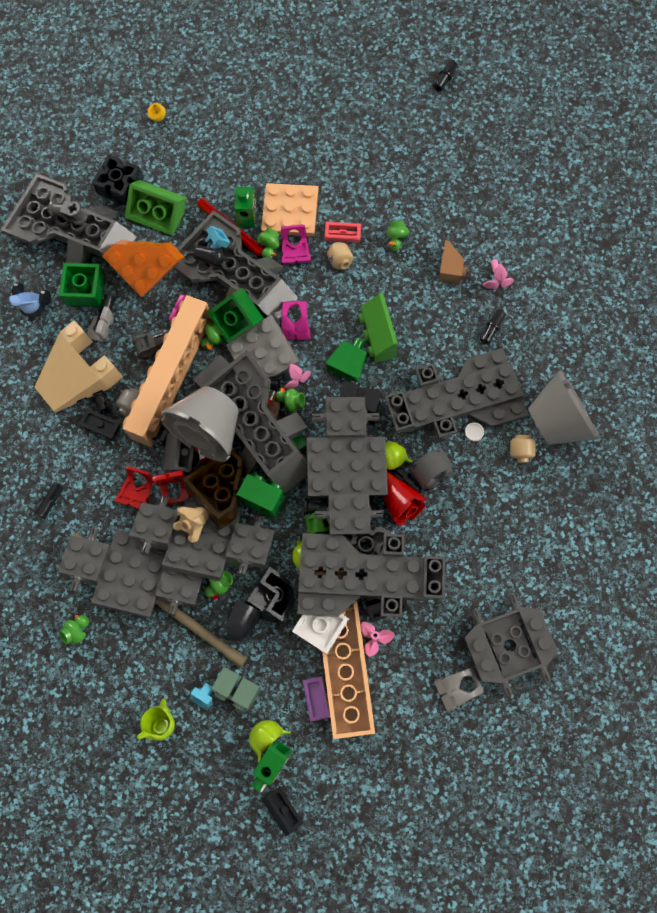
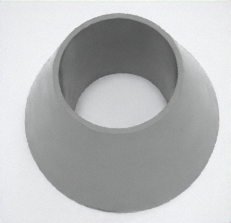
(561, 413)
(204, 421)

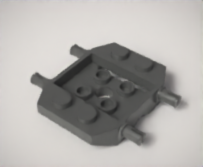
(520, 659)

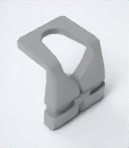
(102, 329)
(450, 691)

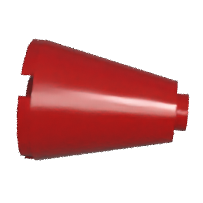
(402, 500)

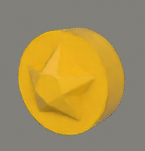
(156, 112)

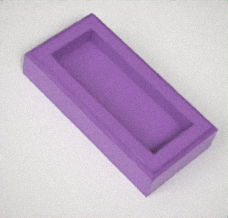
(316, 699)

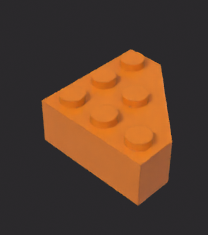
(142, 262)

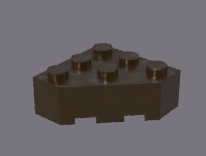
(216, 487)

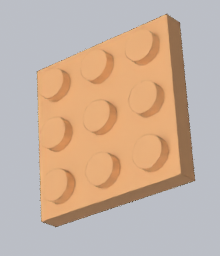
(290, 206)

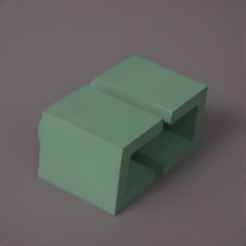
(226, 685)

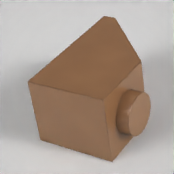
(452, 265)

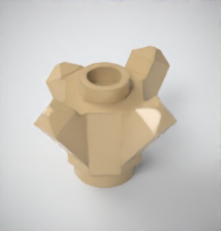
(191, 521)

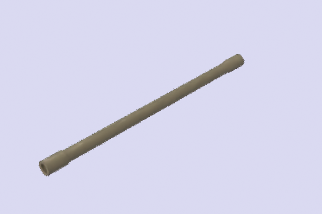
(229, 652)

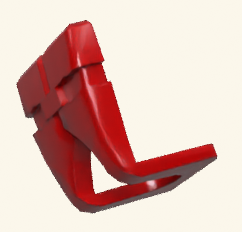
(164, 479)
(130, 494)

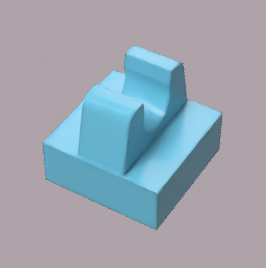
(217, 237)
(202, 696)

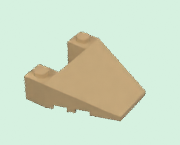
(68, 376)

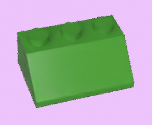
(154, 207)
(378, 329)

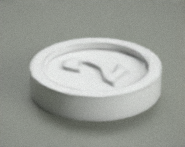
(474, 432)

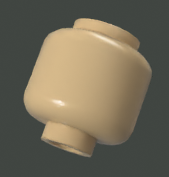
(340, 255)
(522, 448)

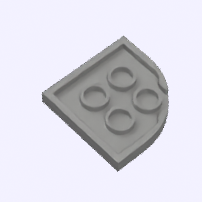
(267, 346)

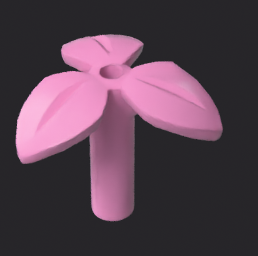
(499, 274)
(296, 376)
(383, 636)

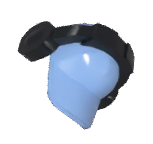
(29, 303)

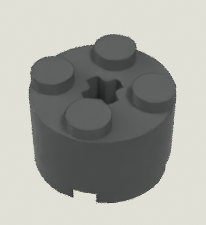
(432, 469)

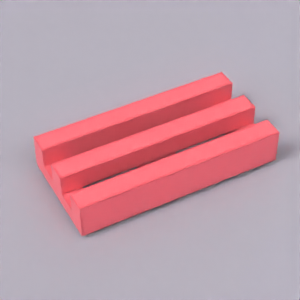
(342, 235)

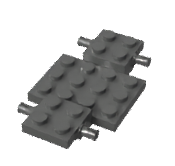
(346, 466)
(233, 545)
(124, 576)

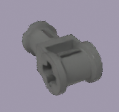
(69, 210)
(149, 342)

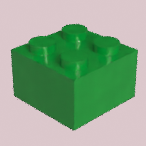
(82, 284)
(235, 315)
(261, 496)

